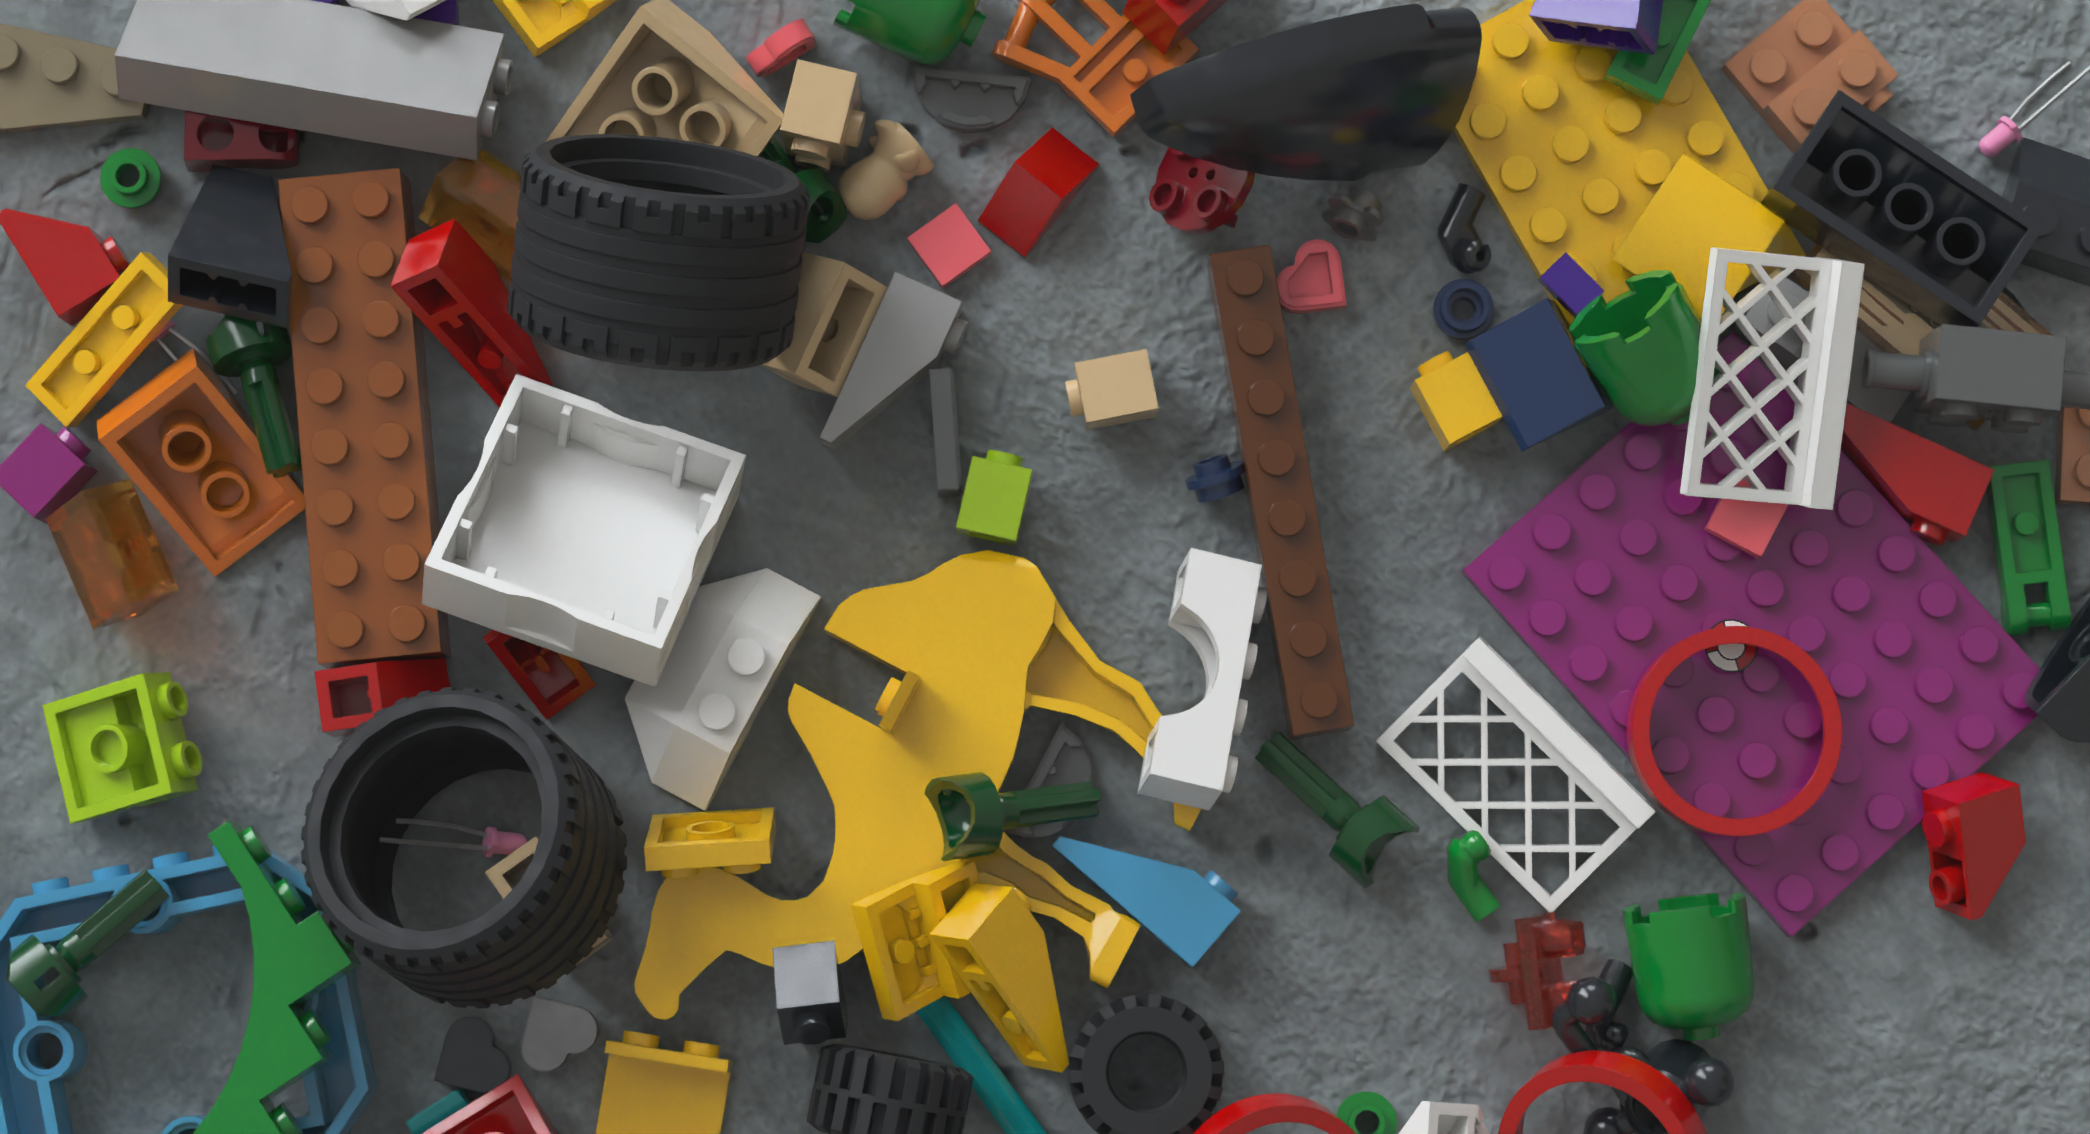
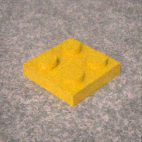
(722, 838)

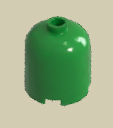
(915, 28)
(1643, 348)
(1692, 962)

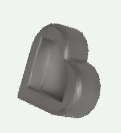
(555, 1032)

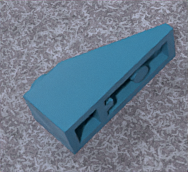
(1164, 898)

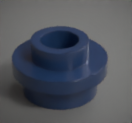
(1471, 292)
(1216, 478)

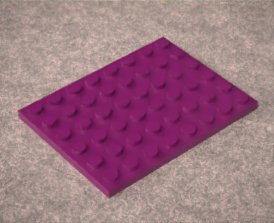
(1919, 668)

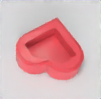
(781, 48)
(1313, 281)

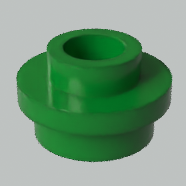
(143, 191)
(1369, 1101)

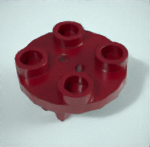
(1198, 193)

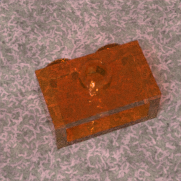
(483, 200)
(111, 553)

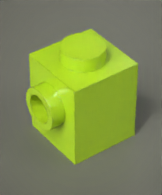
(995, 498)

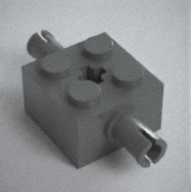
(1984, 376)

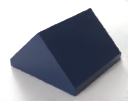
(1537, 375)

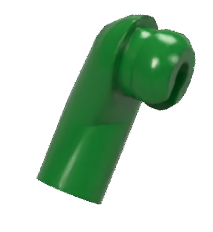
(1464, 875)

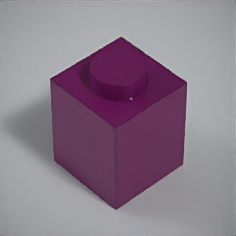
(46, 470)

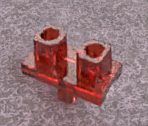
(1535, 965)

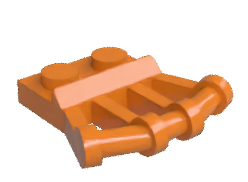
(1105, 71)

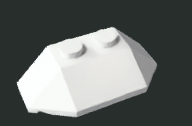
(717, 680)

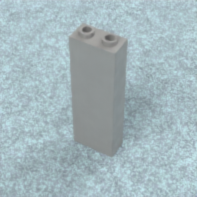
(318, 70)

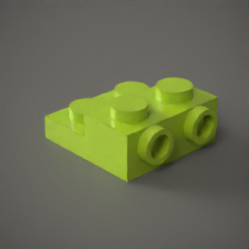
(122, 746)

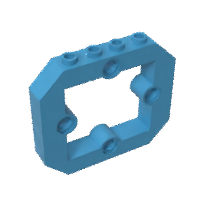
(35, 1095)

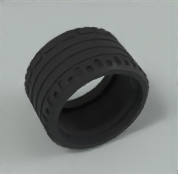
(657, 252)
(390, 774)

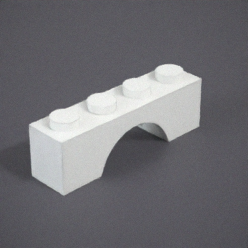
(1214, 610)

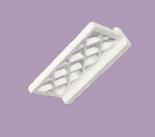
(1821, 375)
(1554, 737)

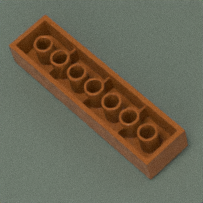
(362, 419)

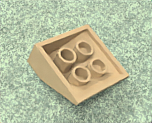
(672, 83)

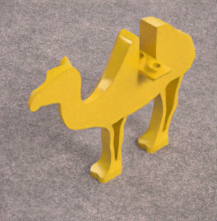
(976, 653)

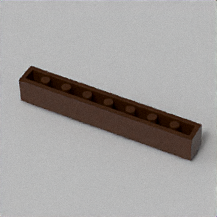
(1280, 492)

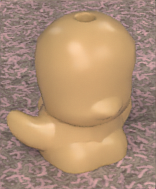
(881, 178)

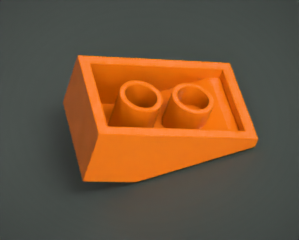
(199, 462)

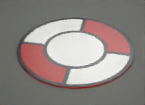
(1731, 656)

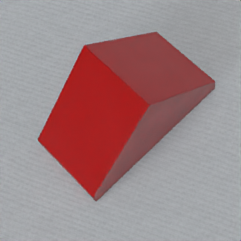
(1037, 191)
(543, 674)

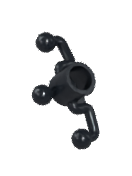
(1698, 1075)

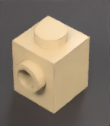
(1113, 390)

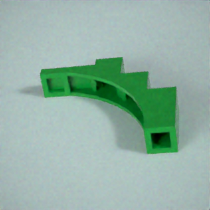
(290, 966)

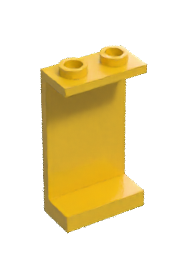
(663, 1088)

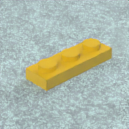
(105, 341)

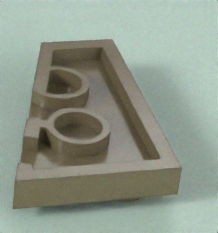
(58, 83)

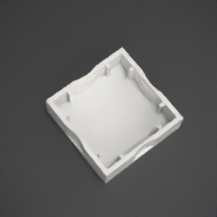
(583, 530)

